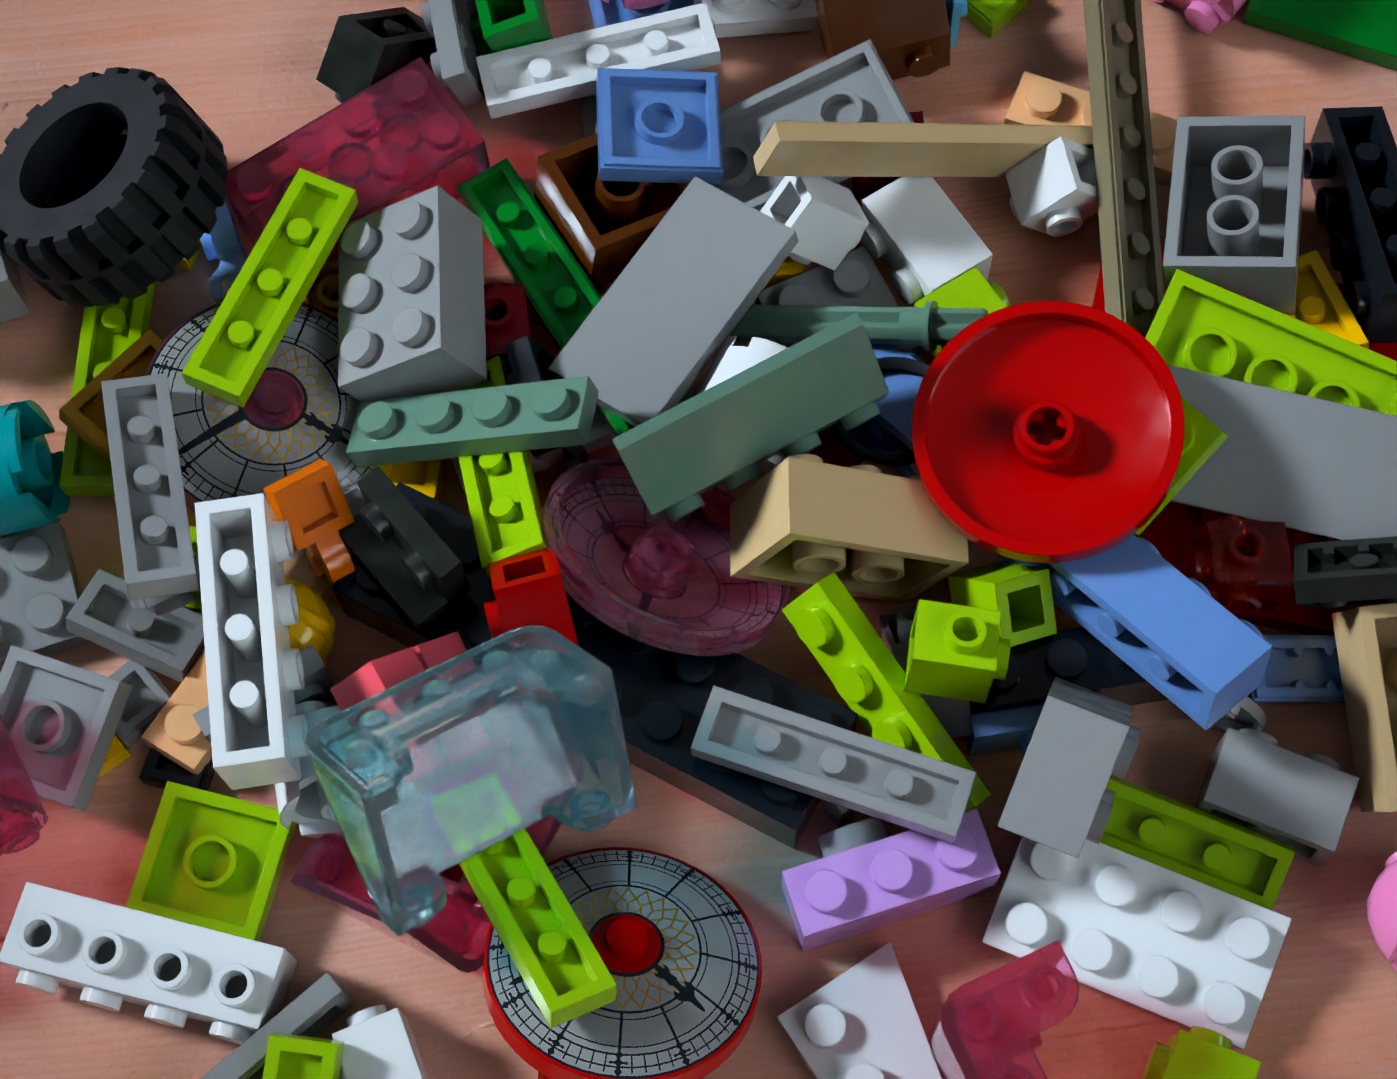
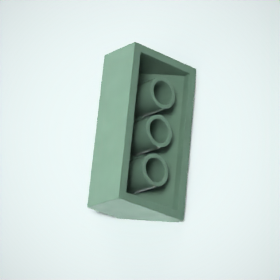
(753, 418)

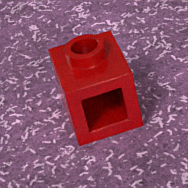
(528, 594)

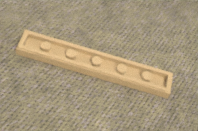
(904, 148)

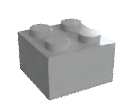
(1066, 768)

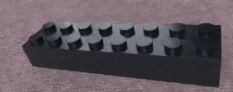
(656, 689)

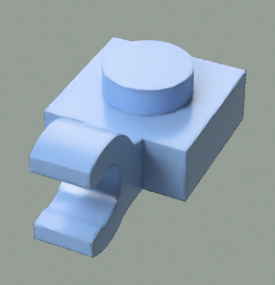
(227, 246)

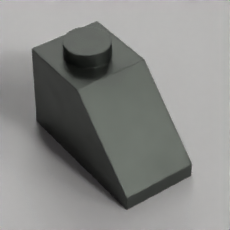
(371, 48)

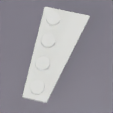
(862, 1025)

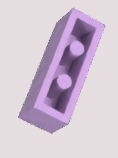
(887, 882)

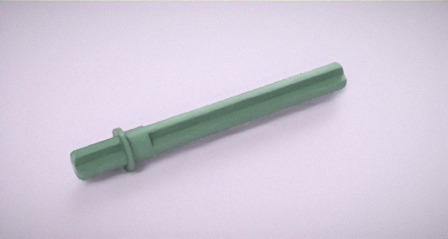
(883, 325)

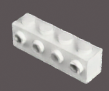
(248, 642)
(146, 961)

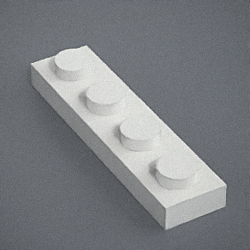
(568, 65)

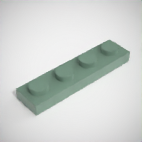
(473, 422)

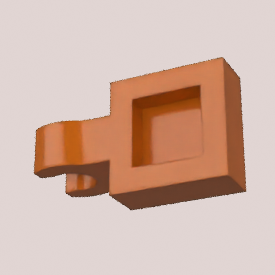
(315, 512)

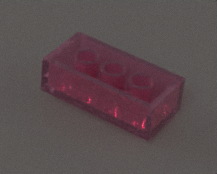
(380, 142)

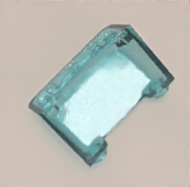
(470, 760)

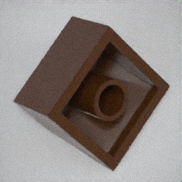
(907, 34)
(595, 218)

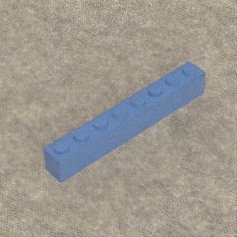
(1123, 596)

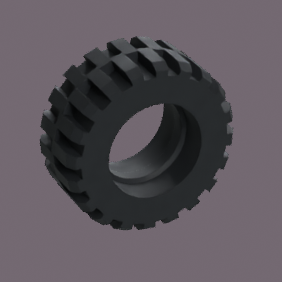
(109, 187)

